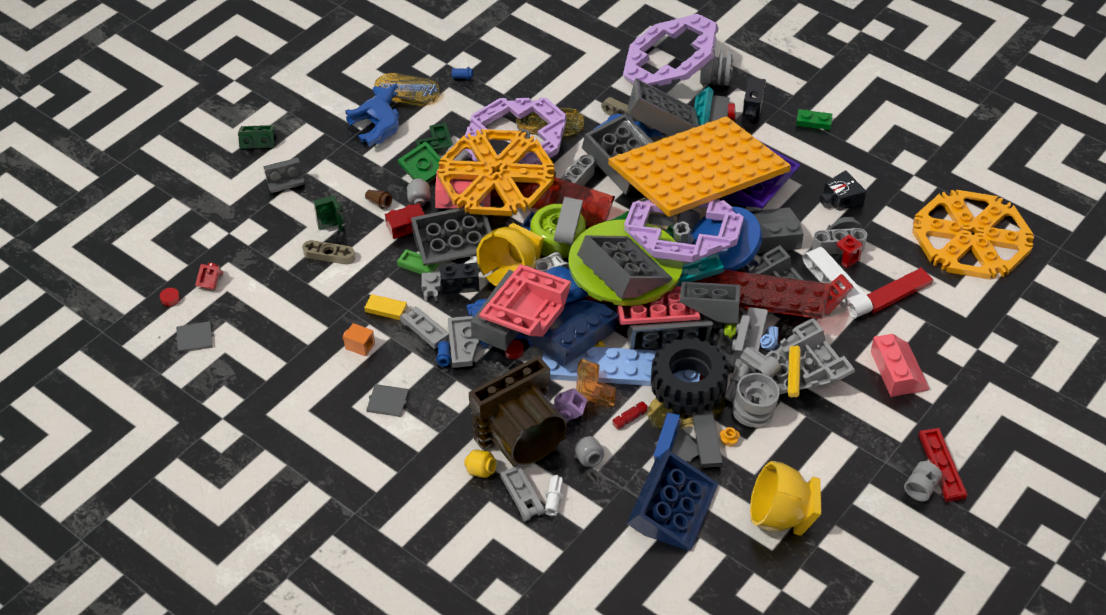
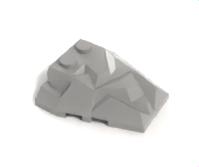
(817, 361)

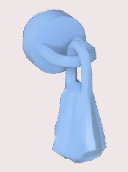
(770, 339)

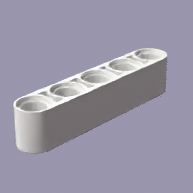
(826, 270)

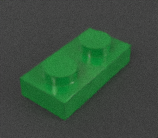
(814, 119)

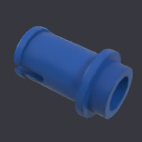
(462, 73)
(443, 357)

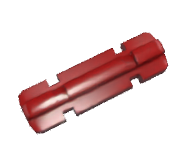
(630, 415)

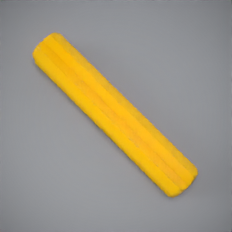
(794, 371)

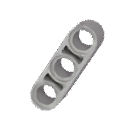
(580, 171)
(568, 220)
(828, 239)

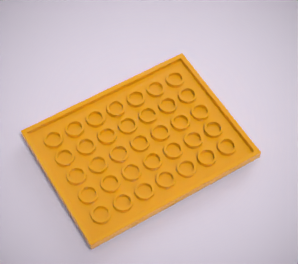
(698, 165)

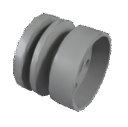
(718, 68)
(755, 400)

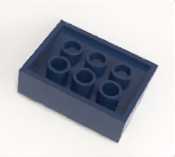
(576, 330)
(673, 502)

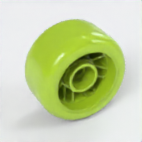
(545, 223)

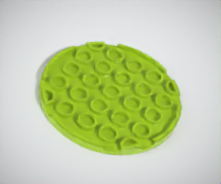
(596, 287)

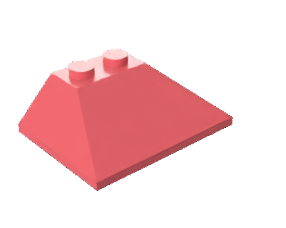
(528, 301)

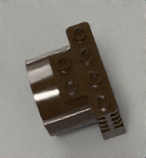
(517, 414)

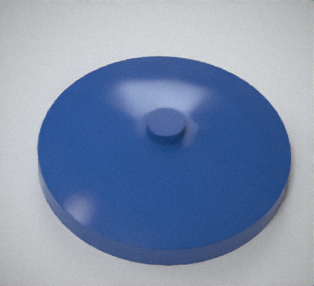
(748, 242)

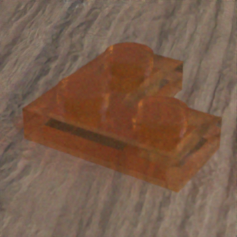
(590, 387)

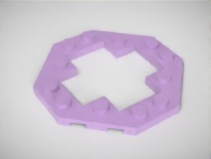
(704, 44)
(543, 107)
(706, 244)

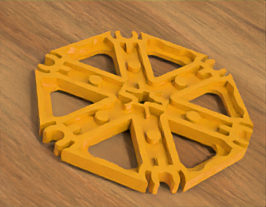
(503, 180)
(980, 243)

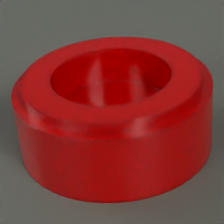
(732, 111)
(169, 296)
(515, 350)

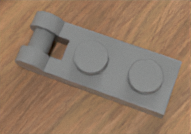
(424, 326)
(522, 492)

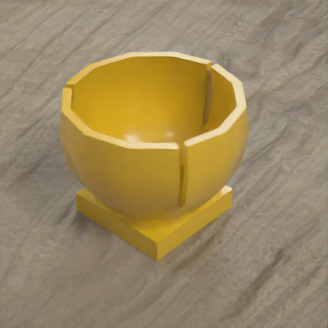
(506, 250)
(785, 499)

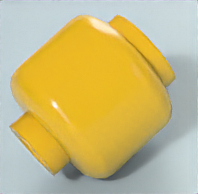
(480, 463)

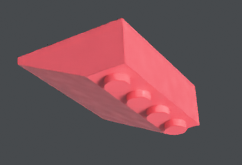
(662, 310)

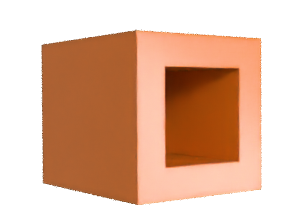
(359, 339)

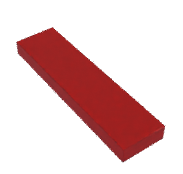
(899, 289)
(939, 455)

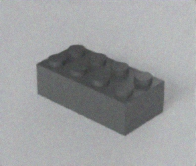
(491, 332)

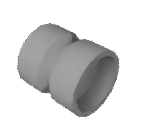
(923, 481)

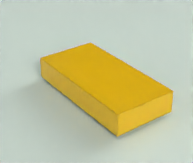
(385, 307)

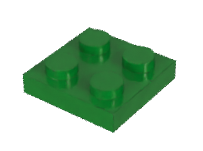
(421, 162)

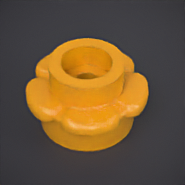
(729, 440)

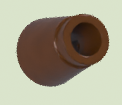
(379, 198)

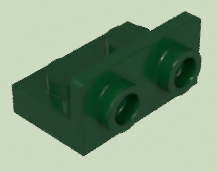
(256, 136)
(328, 213)

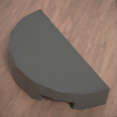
(845, 223)

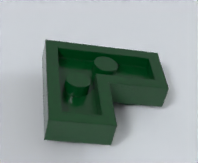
(440, 138)

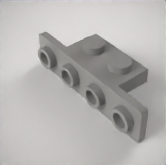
(749, 333)

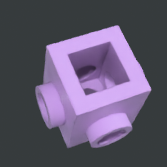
(570, 404)

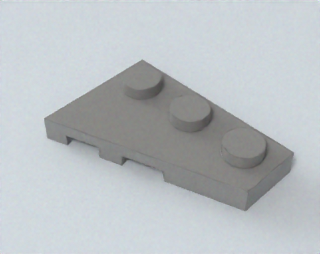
(462, 344)

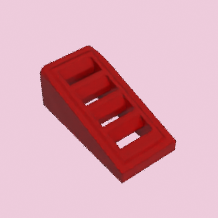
(837, 298)

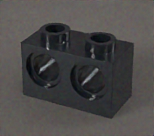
(459, 278)

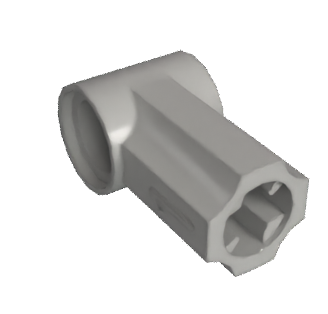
(682, 233)
(760, 363)

